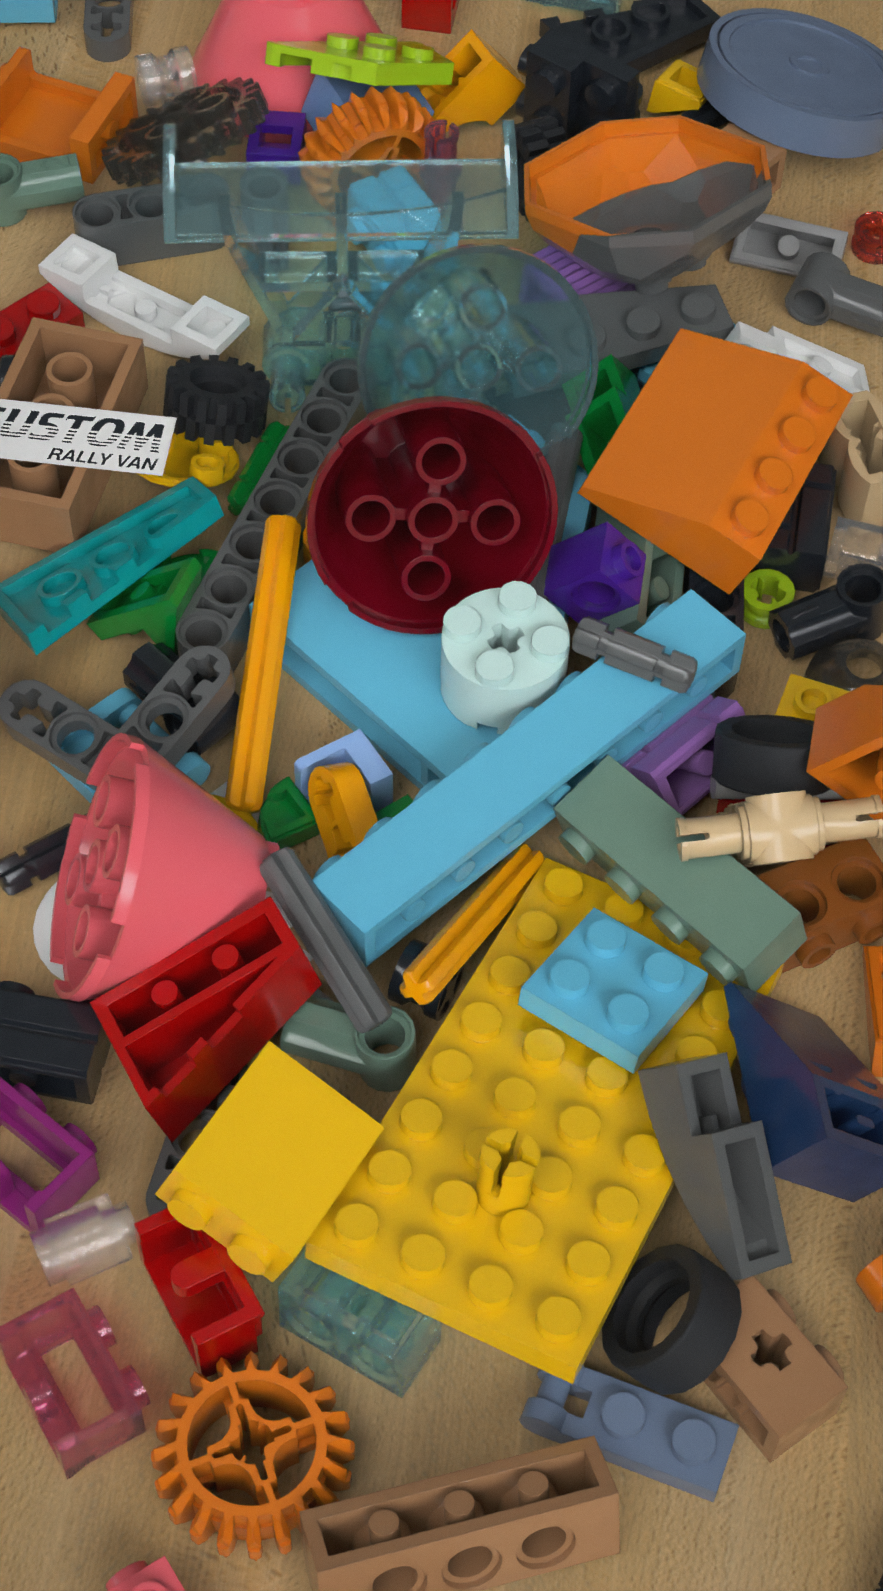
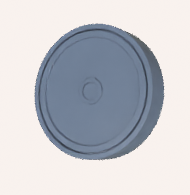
(795, 82)

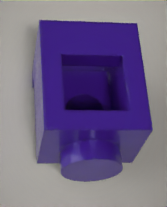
(277, 123)

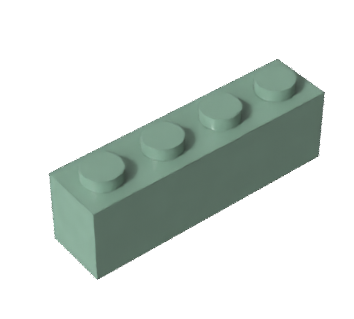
(707, 900)

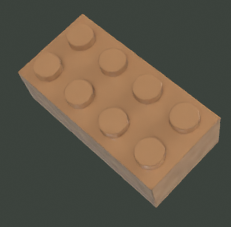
(73, 367)

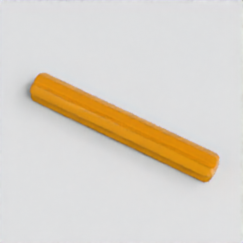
(470, 925)

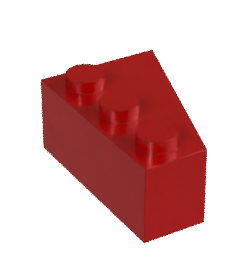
(206, 1012)

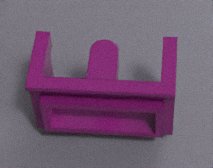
(63, 1147)

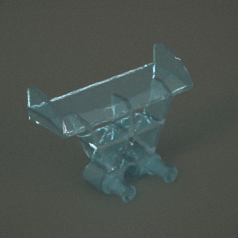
(331, 203)

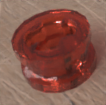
(863, 243)

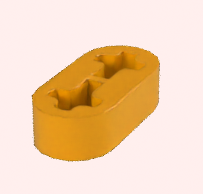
(340, 806)

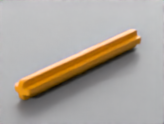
(263, 664)

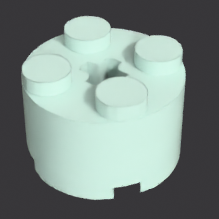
(501, 654)

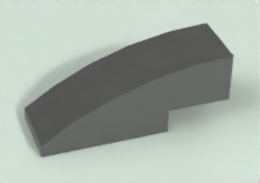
(718, 1162)

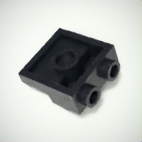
(574, 84)

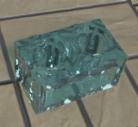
(357, 1325)

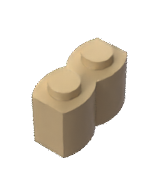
(857, 455)

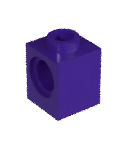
(595, 573)

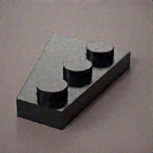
(641, 35)

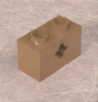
(769, 1402)

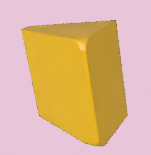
(676, 90)

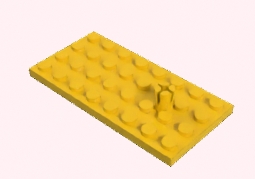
(517, 1155)

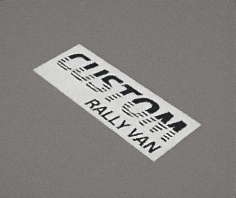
(85, 437)

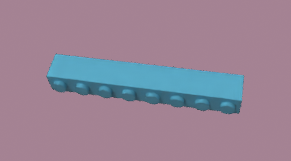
(510, 786)

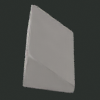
(784, 244)

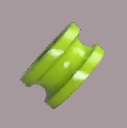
(770, 583)

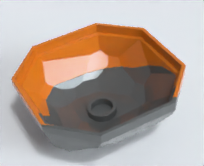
(646, 196)

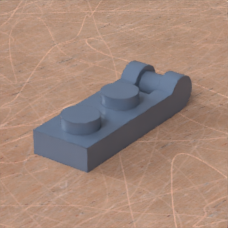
(636, 1429)

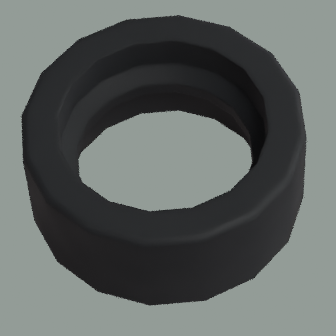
(764, 755)
(699, 1338)

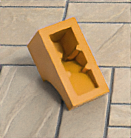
(481, 85)

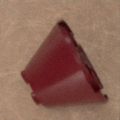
(429, 510)

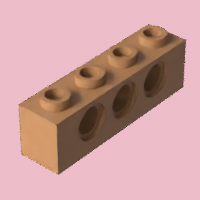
(469, 1525)

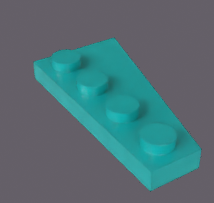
(91, 571)

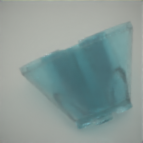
(483, 330)

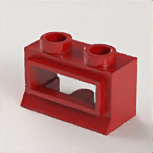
(200, 1291)

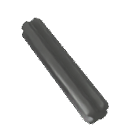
(325, 940)

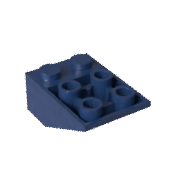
(811, 1094)

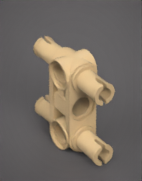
(778, 828)

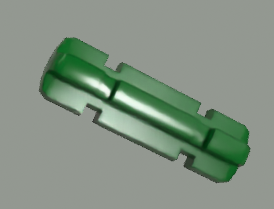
(255, 466)

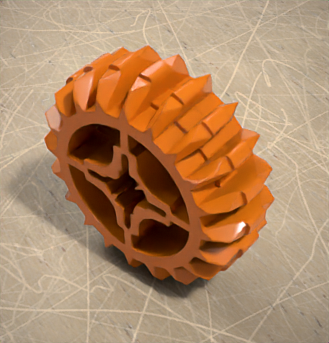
(370, 128)
(227, 1468)

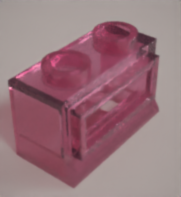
(48, 1327)

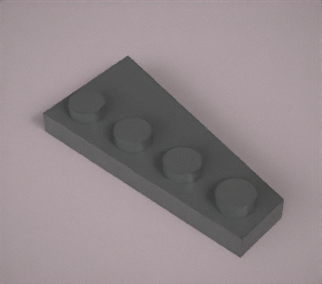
(642, 326)

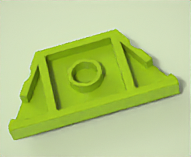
(372, 62)

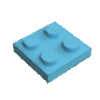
(613, 989)

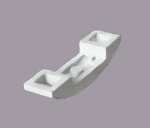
(135, 309)

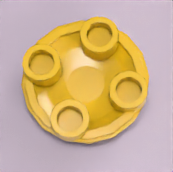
(206, 463)

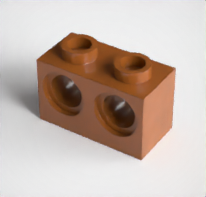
(818, 891)

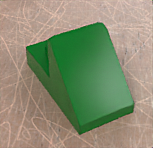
(150, 604)

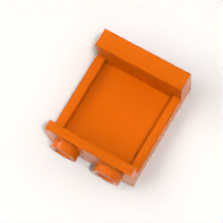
(59, 118)

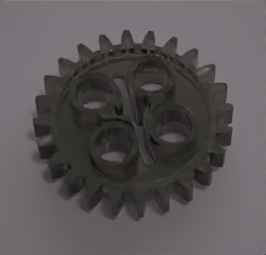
(205, 123)

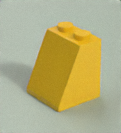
(269, 1163)

